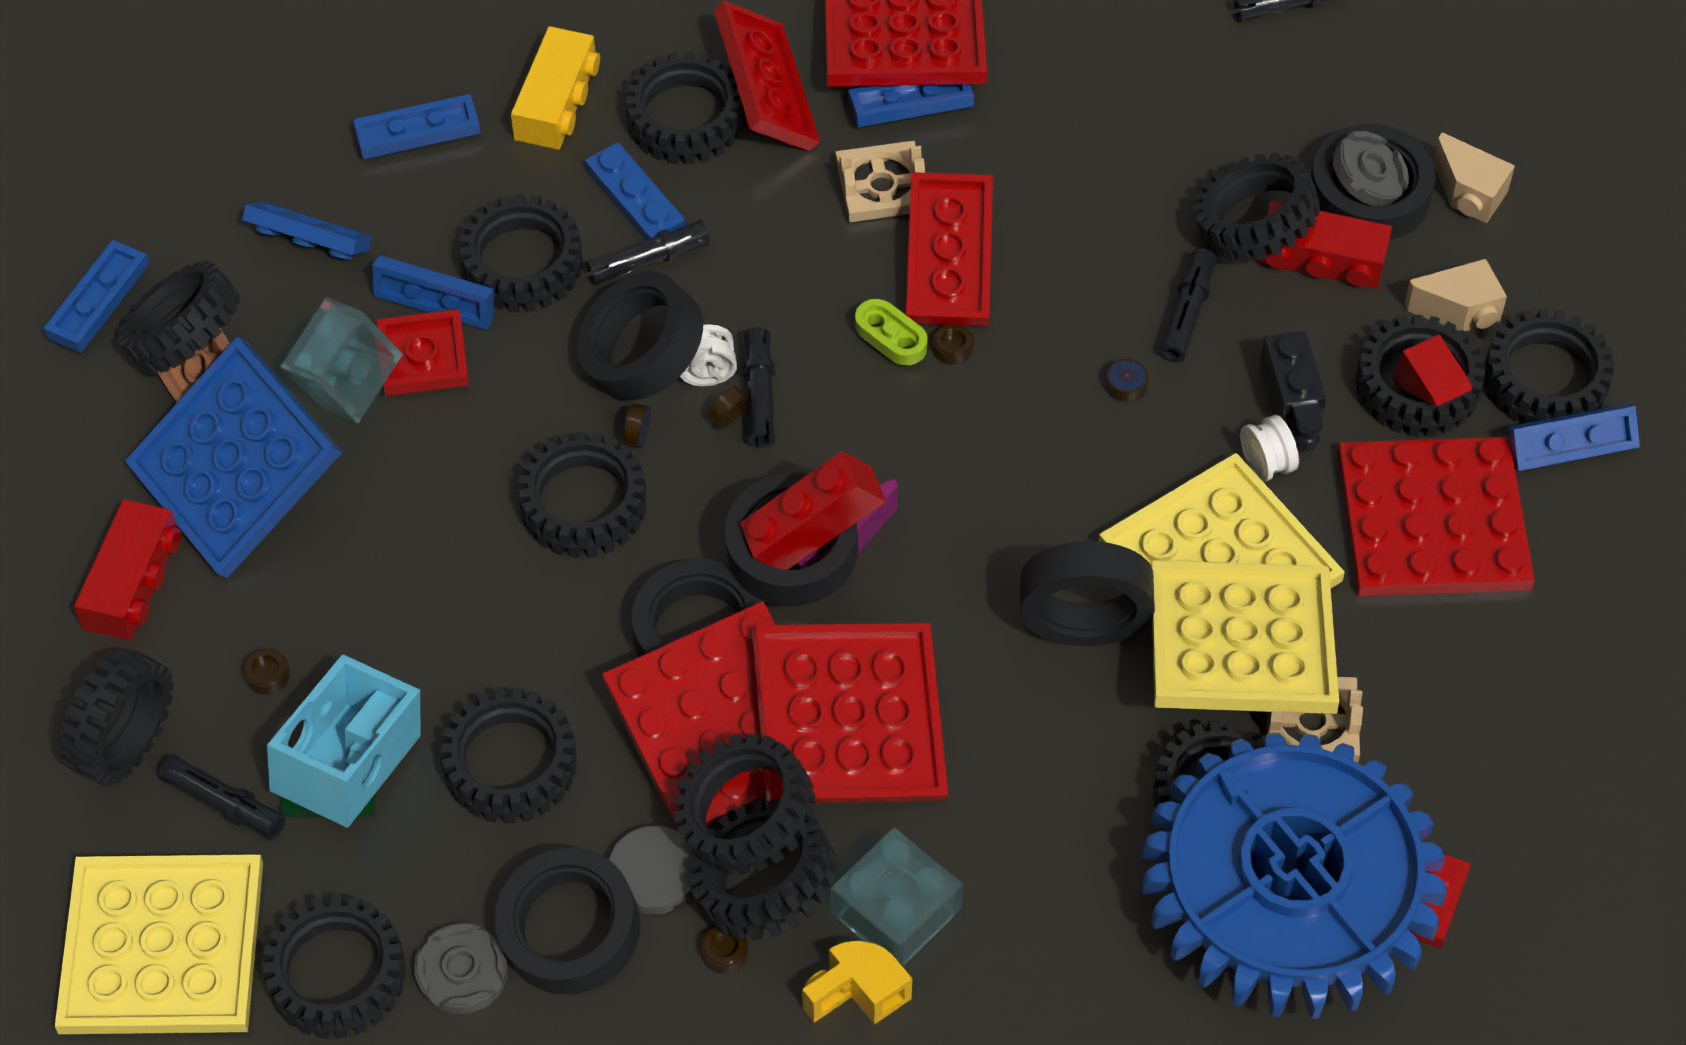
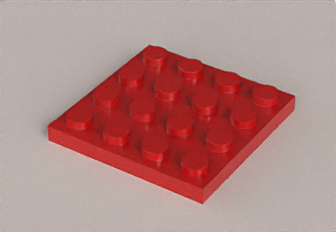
(905, 42)
(1434, 516)
(690, 699)
(853, 709)

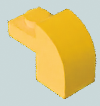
(859, 972)

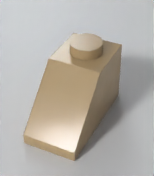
(1471, 177)
(1462, 295)

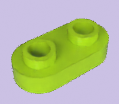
(895, 332)

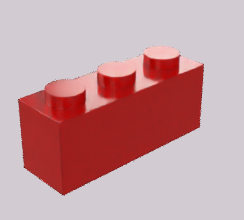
(1336, 249)
(812, 511)
(127, 570)

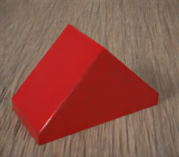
(1431, 372)

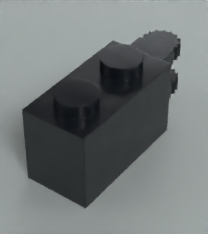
(1294, 386)

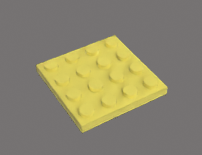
(1223, 519)
(1243, 637)
(160, 944)

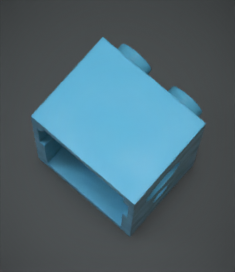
(350, 741)

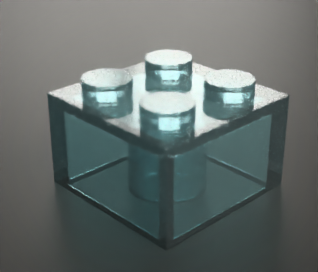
(341, 360)
(896, 897)

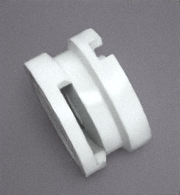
(714, 358)
(1269, 448)

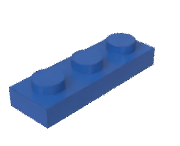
(897, 102)
(416, 126)
(633, 192)
(306, 229)
(432, 291)
(96, 296)
(1574, 436)

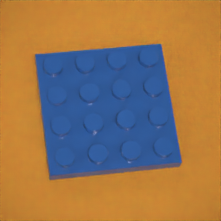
(233, 457)

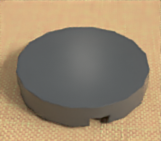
(1370, 168)
(655, 867)
(461, 968)

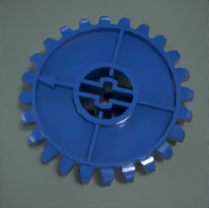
(1294, 871)

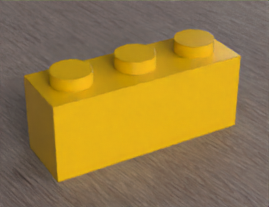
(555, 88)

